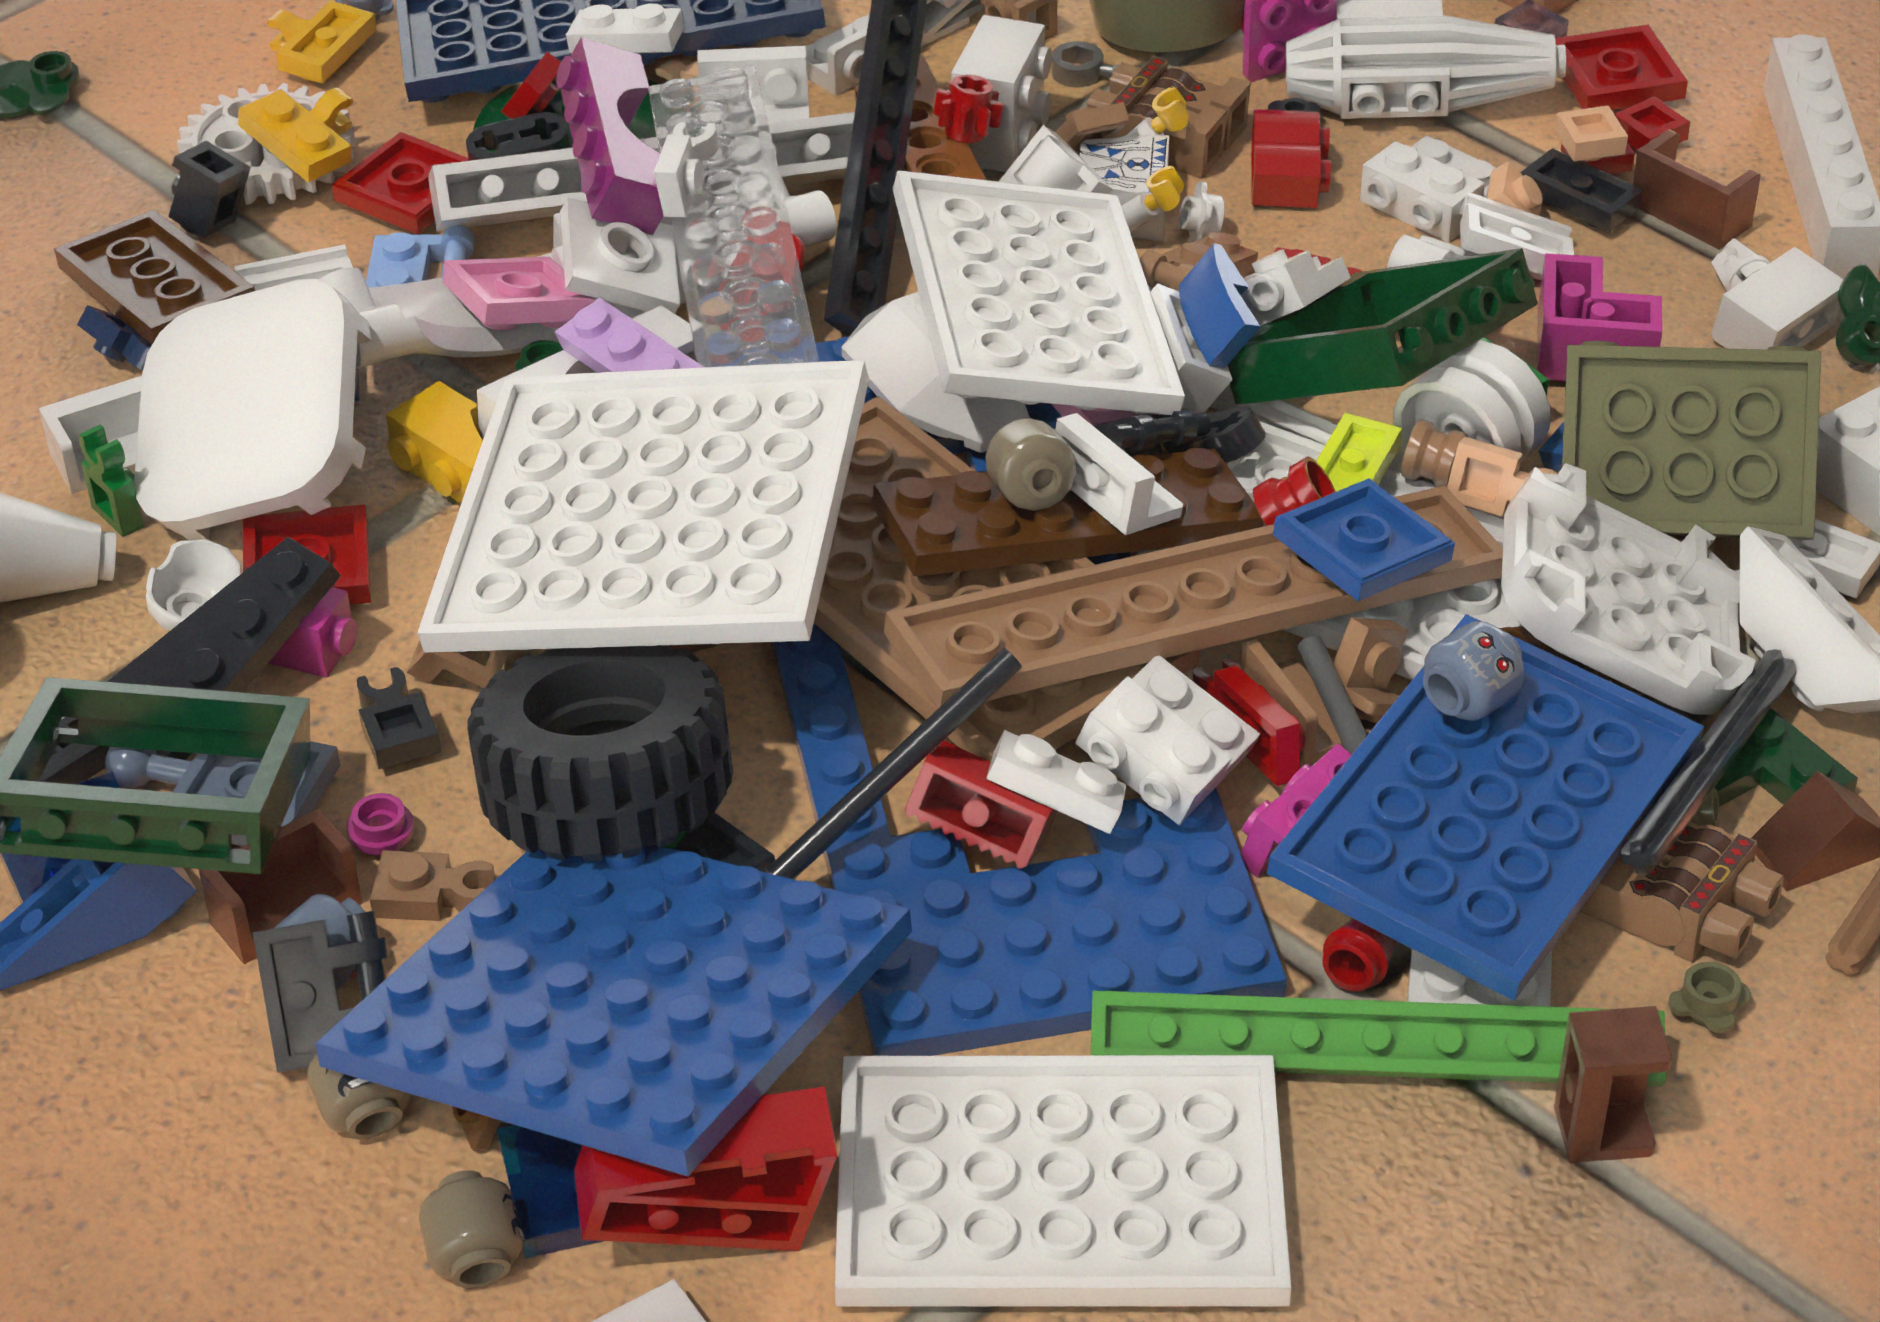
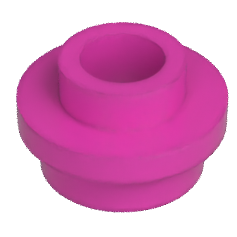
(379, 824)

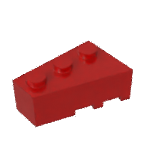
(745, 1194)

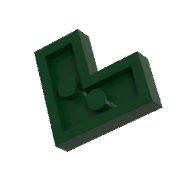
(1780, 762)

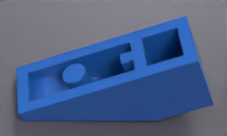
(86, 913)

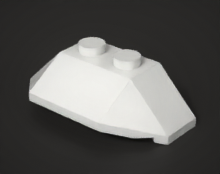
(907, 377)
(1800, 613)

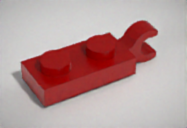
(1280, 733)

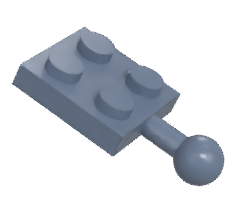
(221, 775)

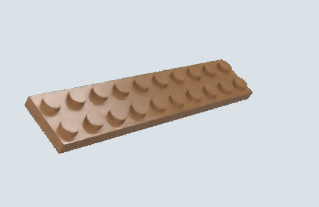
(1159, 605)

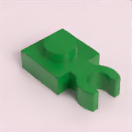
(108, 483)

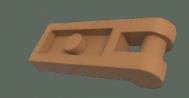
(1174, 265)

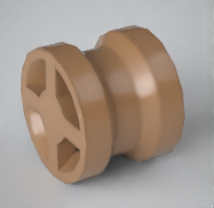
(1430, 453)

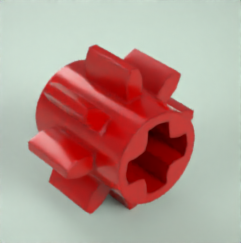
(968, 108)

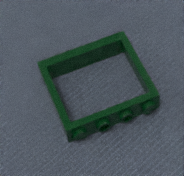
(1349, 336)
(148, 824)

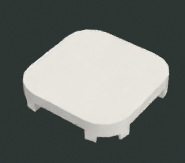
(249, 407)
(1623, 594)

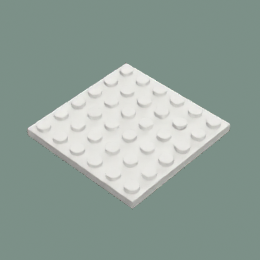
(649, 509)

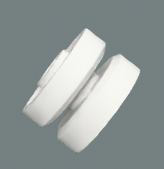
(1480, 394)

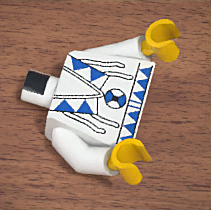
(1139, 166)

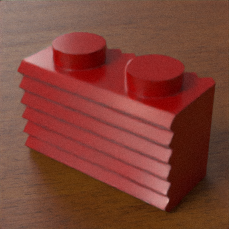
(962, 801)

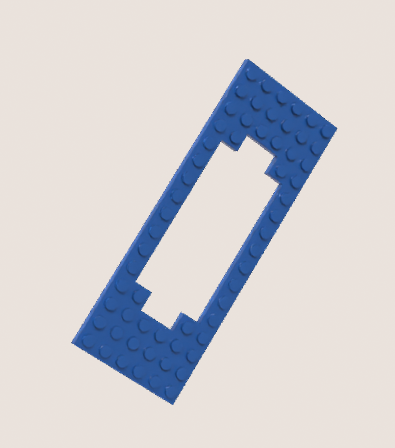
(1026, 946)

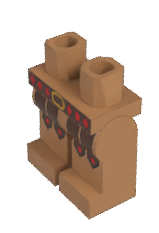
(1214, 111)
(1691, 894)

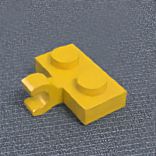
(323, 43)
(300, 137)

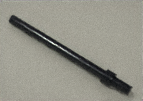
(895, 766)

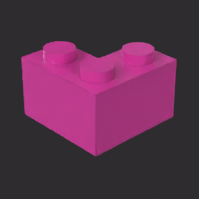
(1578, 311)

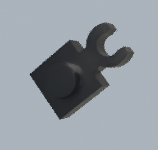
(395, 722)

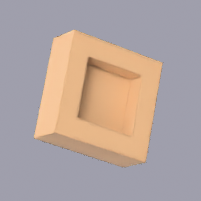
(1591, 133)
(1514, 189)

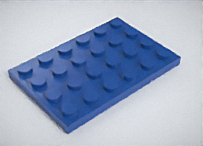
(1489, 827)

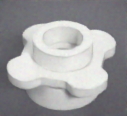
(1201, 213)

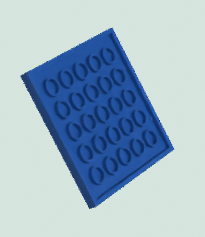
(619, 998)

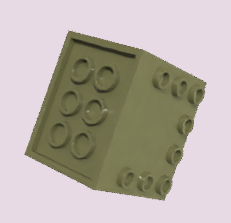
(1697, 435)

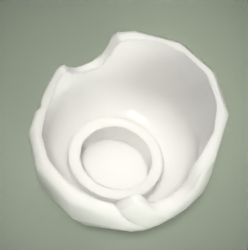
(188, 579)

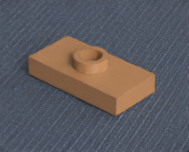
(1092, 124)

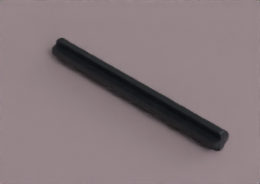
(1707, 763)

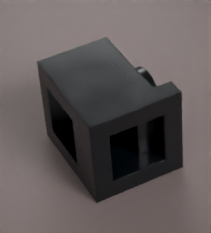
(207, 189)

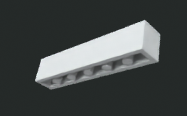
(1823, 154)

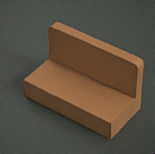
(1296, 693)

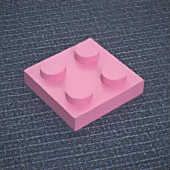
(514, 291)

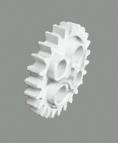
(221, 129)

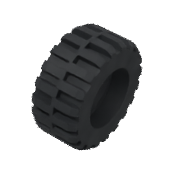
(600, 749)

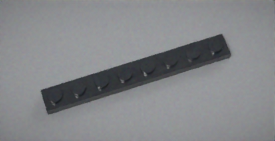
(875, 154)

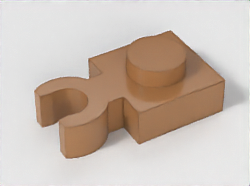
(423, 883)

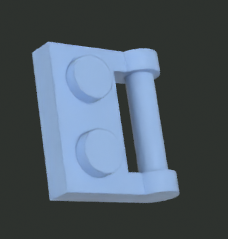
(408, 257)

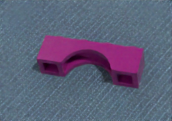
(600, 97)

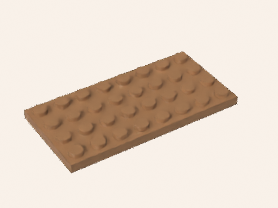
(871, 578)

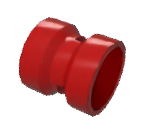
(1303, 485)

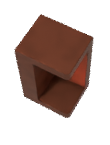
(1690, 199)
(304, 861)
(1606, 1081)

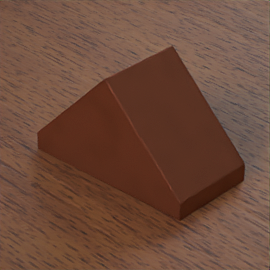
(1818, 833)

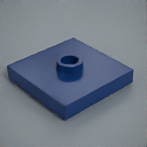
(1363, 539)

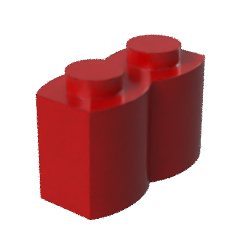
(1289, 158)

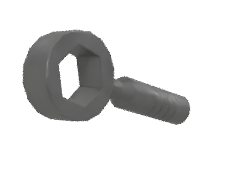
(1079, 76)

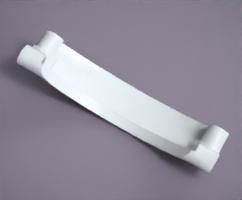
(434, 321)

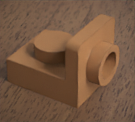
(1366, 663)

